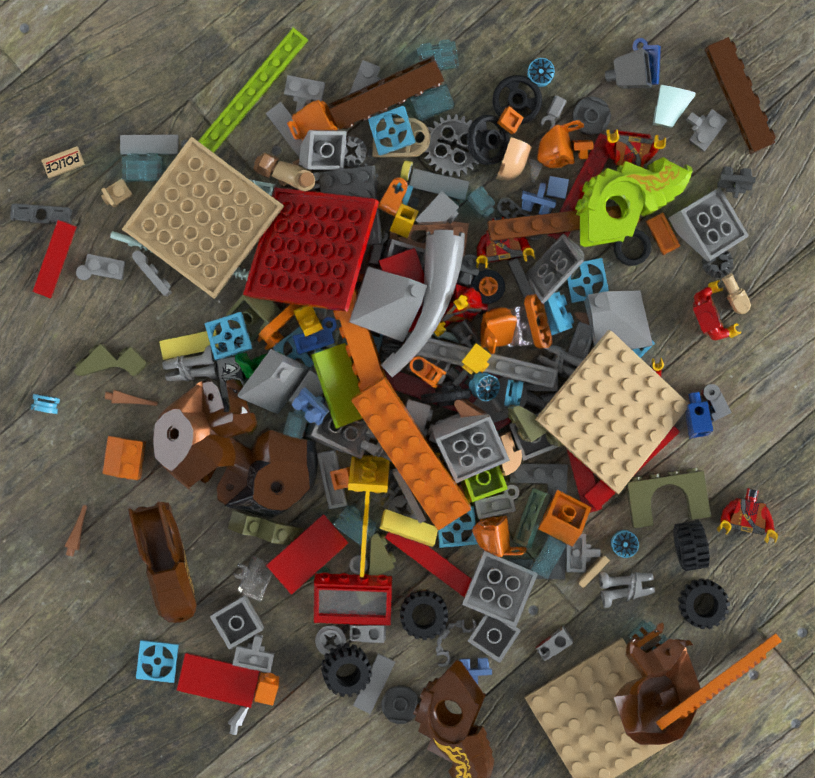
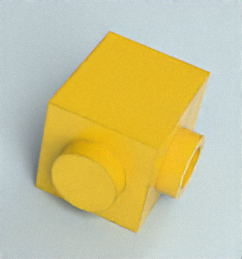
(404, 220)
(476, 360)

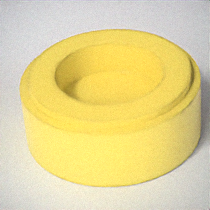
(406, 170)

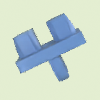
(531, 198)
(313, 413)
(483, 667)

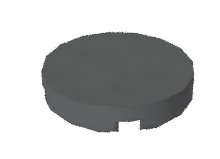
(593, 114)
(399, 704)

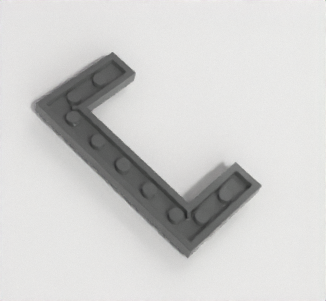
(556, 478)

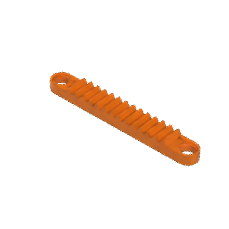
(719, 683)

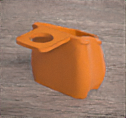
(312, 117)
(555, 146)
(497, 328)
(493, 536)

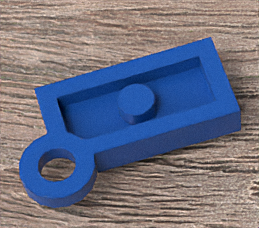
(654, 58)
(316, 340)

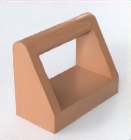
(466, 408)

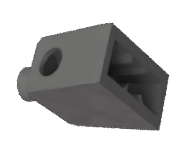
(631, 70)

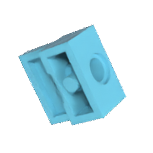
(561, 319)

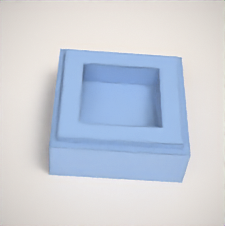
(557, 187)

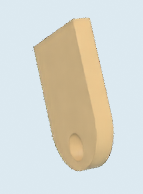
(406, 152)

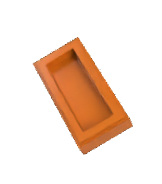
(662, 233)

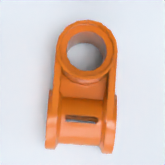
(392, 199)
(428, 371)

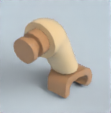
(286, 172)

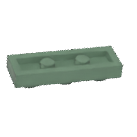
(531, 518)

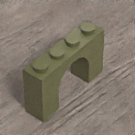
(641, 491)

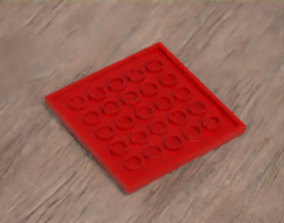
(312, 249)

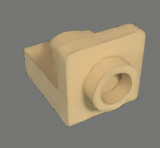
(116, 193)

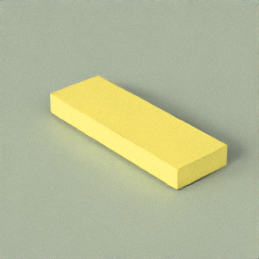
(185, 345)
(408, 528)

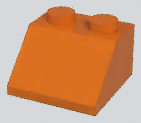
(124, 457)
(565, 518)

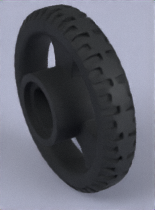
(512, 82)
(487, 140)
(445, 396)

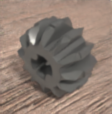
(388, 347)

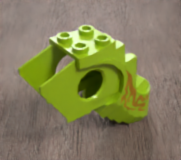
(636, 192)

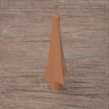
(119, 397)
(73, 541)

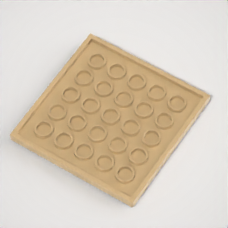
(203, 217)
(612, 412)
(584, 719)

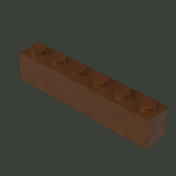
(386, 92)
(739, 95)

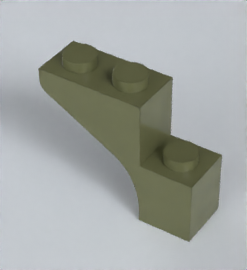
(102, 359)
(527, 426)
(263, 528)
(380, 558)

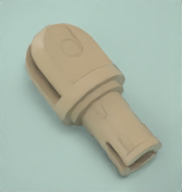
(737, 296)

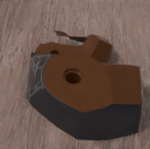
(269, 475)

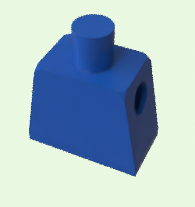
(700, 424)

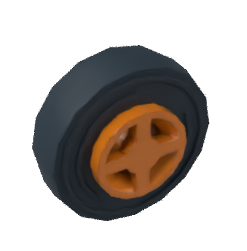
(490, 281)

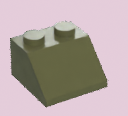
(256, 314)

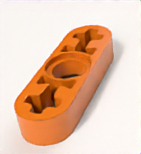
(279, 321)
(545, 332)

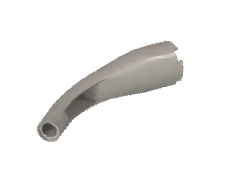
(441, 273)

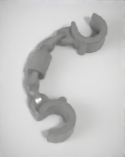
(439, 650)

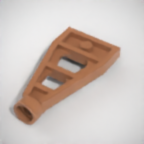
(457, 227)

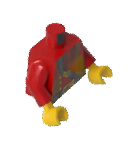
(632, 147)
(501, 250)
(463, 305)
(708, 314)
(748, 516)

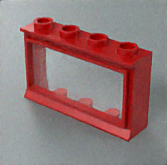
(352, 599)

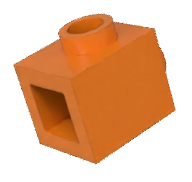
(266, 688)

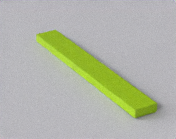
(253, 90)

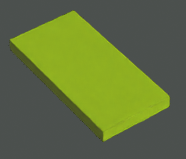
(338, 383)

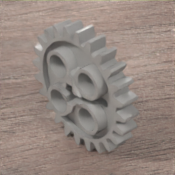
(447, 162)

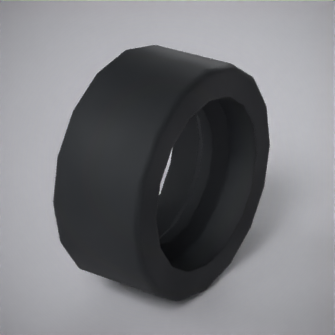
(633, 262)

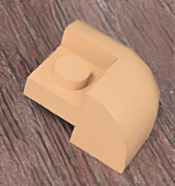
(514, 160)
(514, 455)

